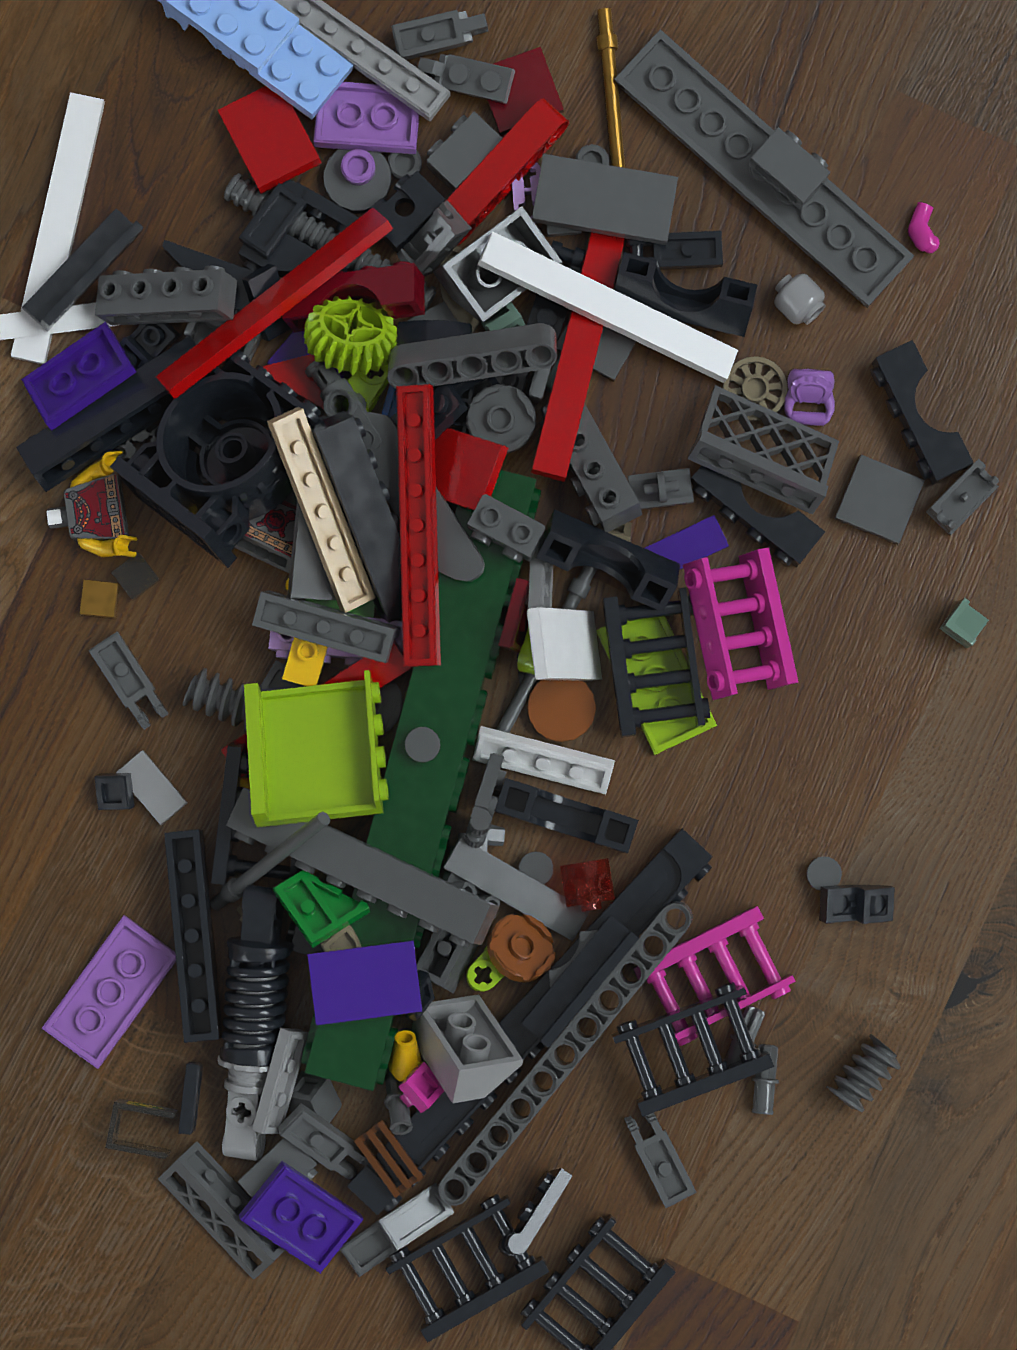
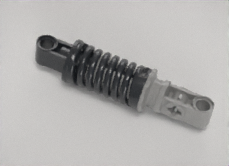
(253, 1016)

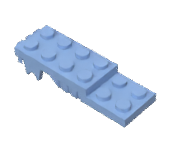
(268, 45)

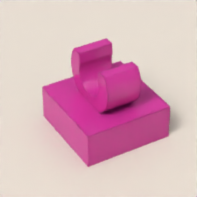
(420, 1088)

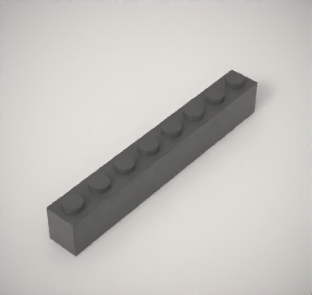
(376, 876)

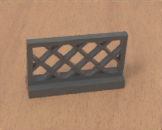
(758, 468)

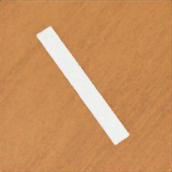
(23, 325)

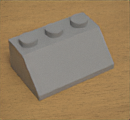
(465, 1047)

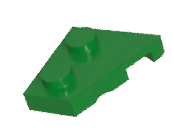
(318, 907)

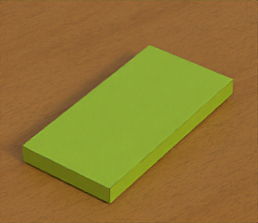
(667, 733)

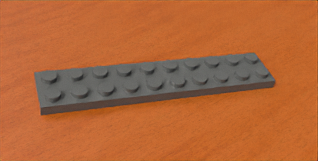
(727, 136)

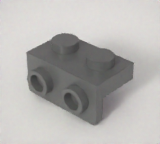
(505, 527)

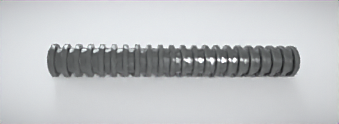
(305, 228)

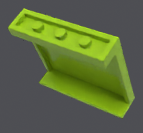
(315, 752)

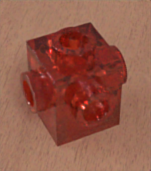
(587, 884)

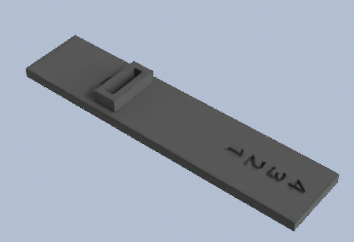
(515, 888)

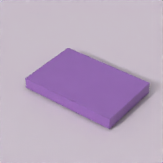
(366, 119)

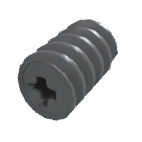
(217, 698)
(865, 1074)

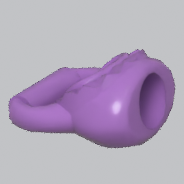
(810, 387)

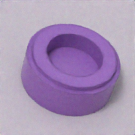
(358, 167)

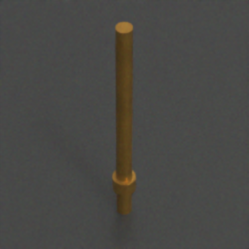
(607, 45)

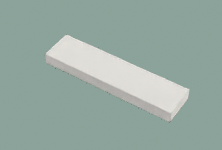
(545, 760)

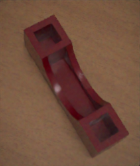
(395, 287)

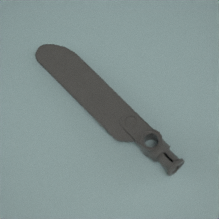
(456, 551)

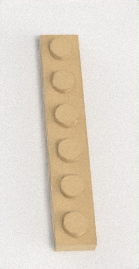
(321, 509)

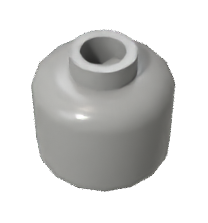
(799, 298)

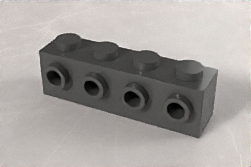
(166, 296)
(600, 477)

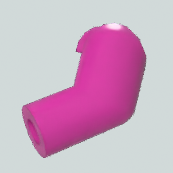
(920, 231)

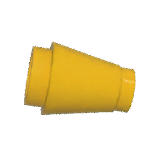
(404, 1055)

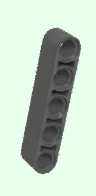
(473, 356)

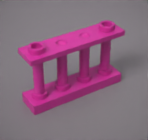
(767, 618)
(716, 942)

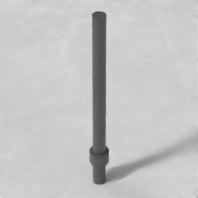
(577, 590)
(235, 887)

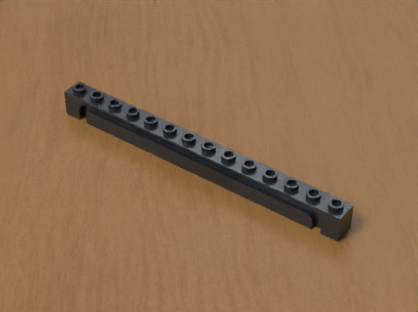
(636, 908)

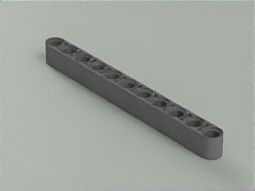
(551, 1063)

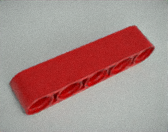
(506, 162)

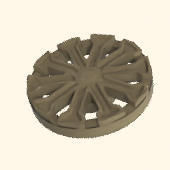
(755, 386)

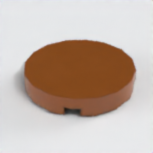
(561, 709)
(520, 948)

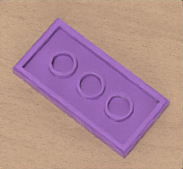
(110, 992)

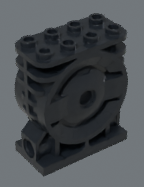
(243, 487)

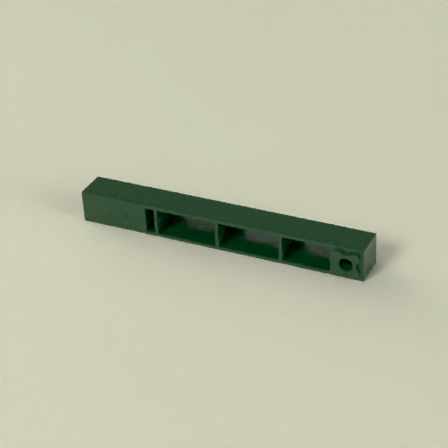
(423, 794)

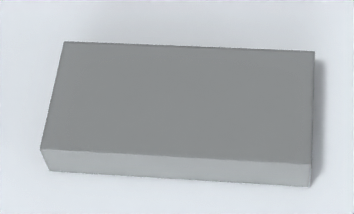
(153, 788)

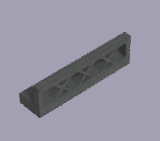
(325, 626)
(226, 1200)

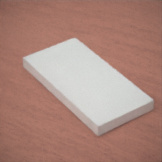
(564, 644)

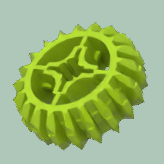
(350, 335)

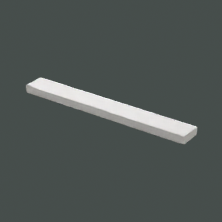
(61, 209)
(607, 307)

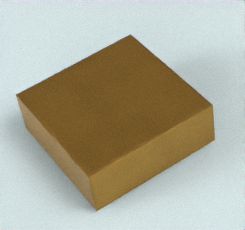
(99, 599)

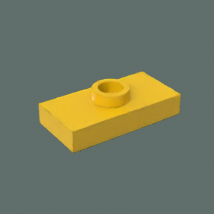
(304, 662)

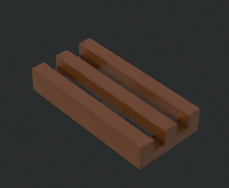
(406, 1183)

